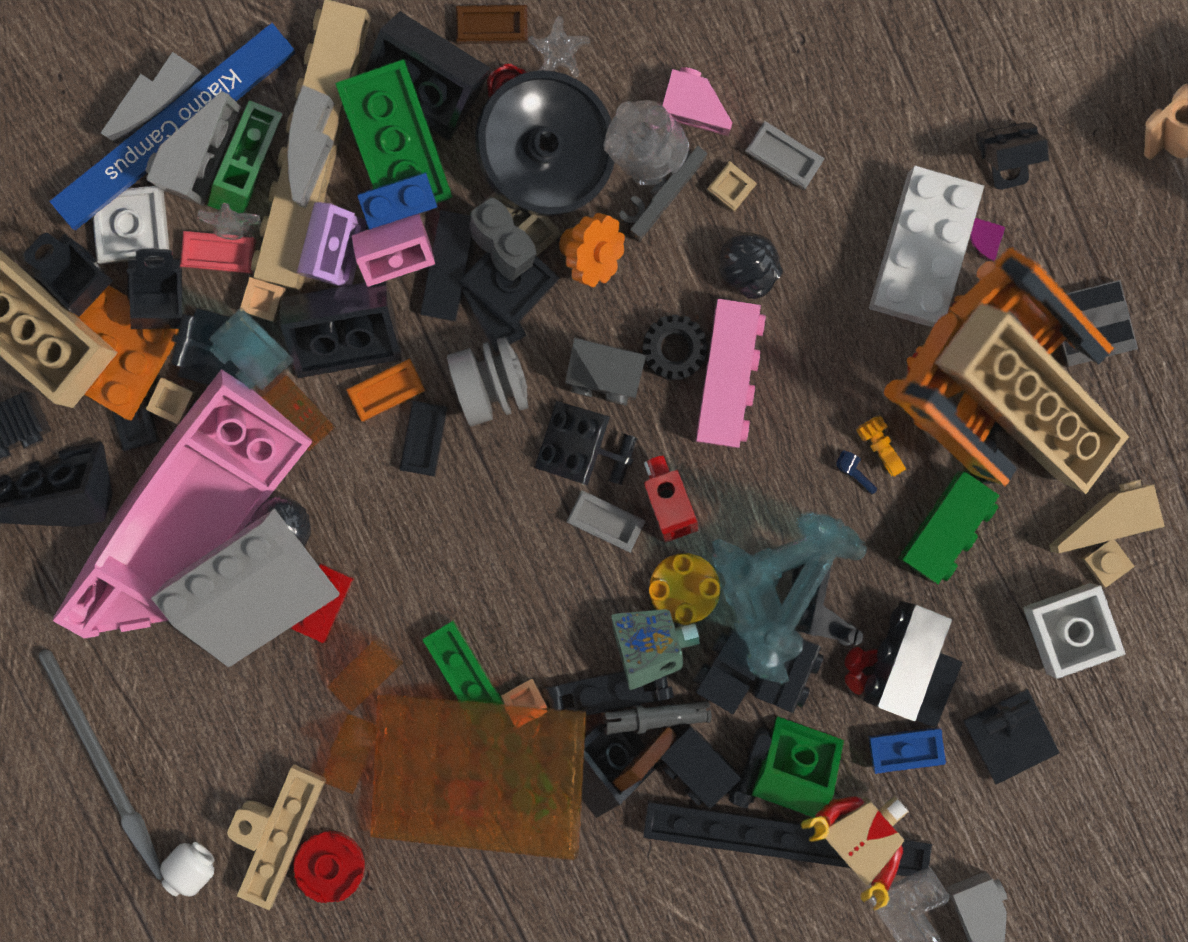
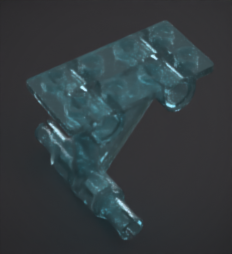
(753, 580)

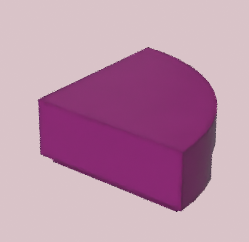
(986, 238)

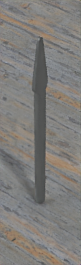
(131, 820)

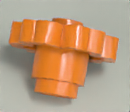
(593, 249)

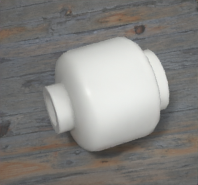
(187, 869)

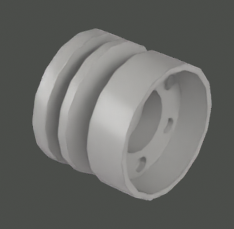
(488, 381)

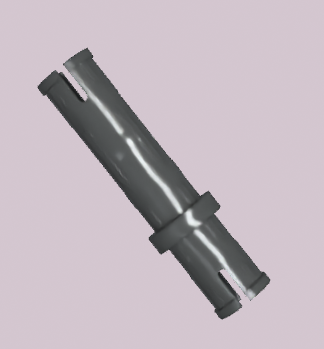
(656, 717)

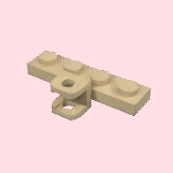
(274, 834)

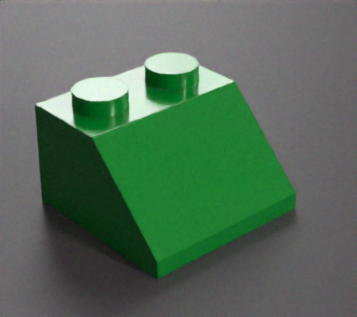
(799, 768)

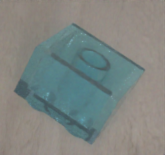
(249, 350)

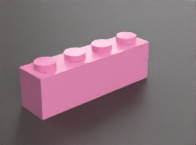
(728, 373)

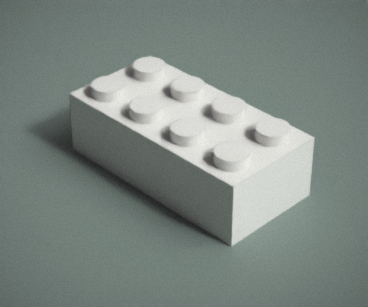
(926, 246)

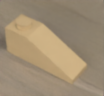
(1115, 516)

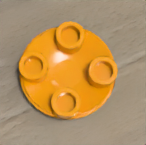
(685, 587)

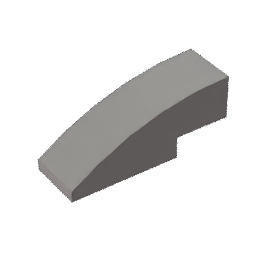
(151, 97)
(307, 144)

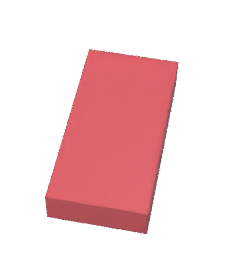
(217, 254)

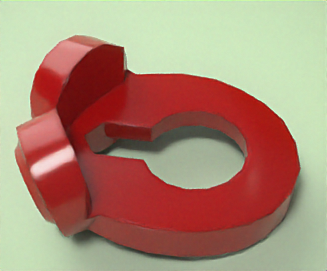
(855, 662)

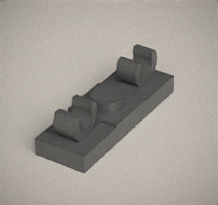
(663, 195)

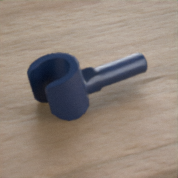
(848, 463)

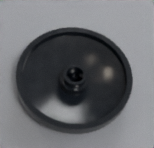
(569, 124)

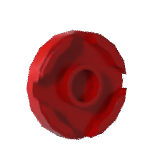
(329, 866)

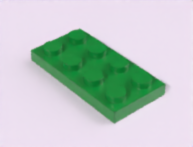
(392, 127)

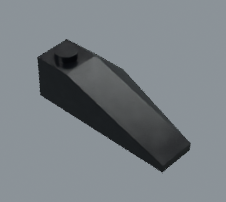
(61, 492)

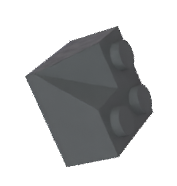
(604, 371)

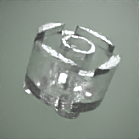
(646, 141)

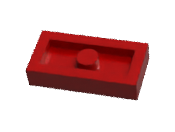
(321, 621)

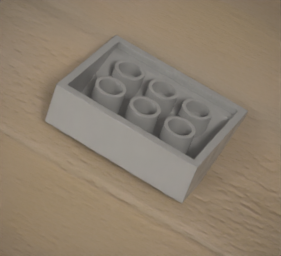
(246, 591)

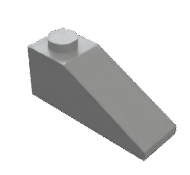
(980, 907)

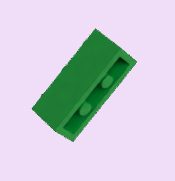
(949, 528)

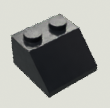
(603, 761)

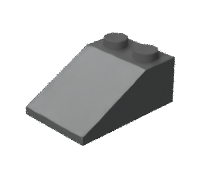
(193, 154)

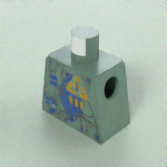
(650, 644)

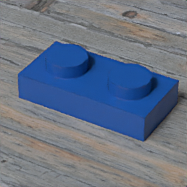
(397, 200)
(907, 750)

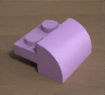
(329, 246)

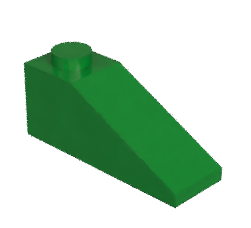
(245, 158)

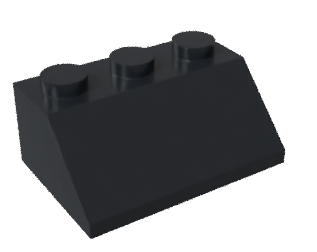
(441, 73)
(340, 328)

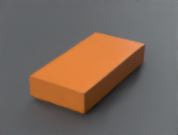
(386, 390)

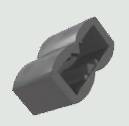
(495, 233)

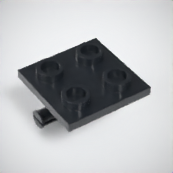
(193, 346)
(574, 443)
(823, 622)
(1011, 736)

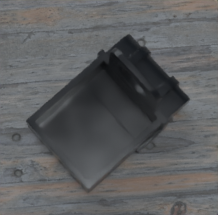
(1012, 148)
(68, 271)
(154, 290)

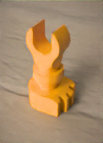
(873, 430)

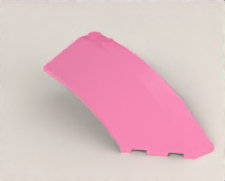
(185, 504)

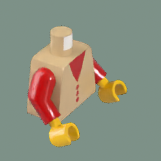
(864, 840)

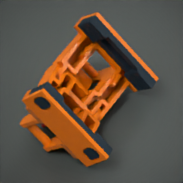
(1044, 311)

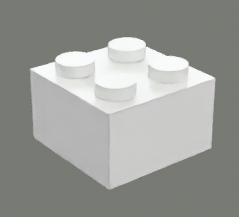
(1074, 630)

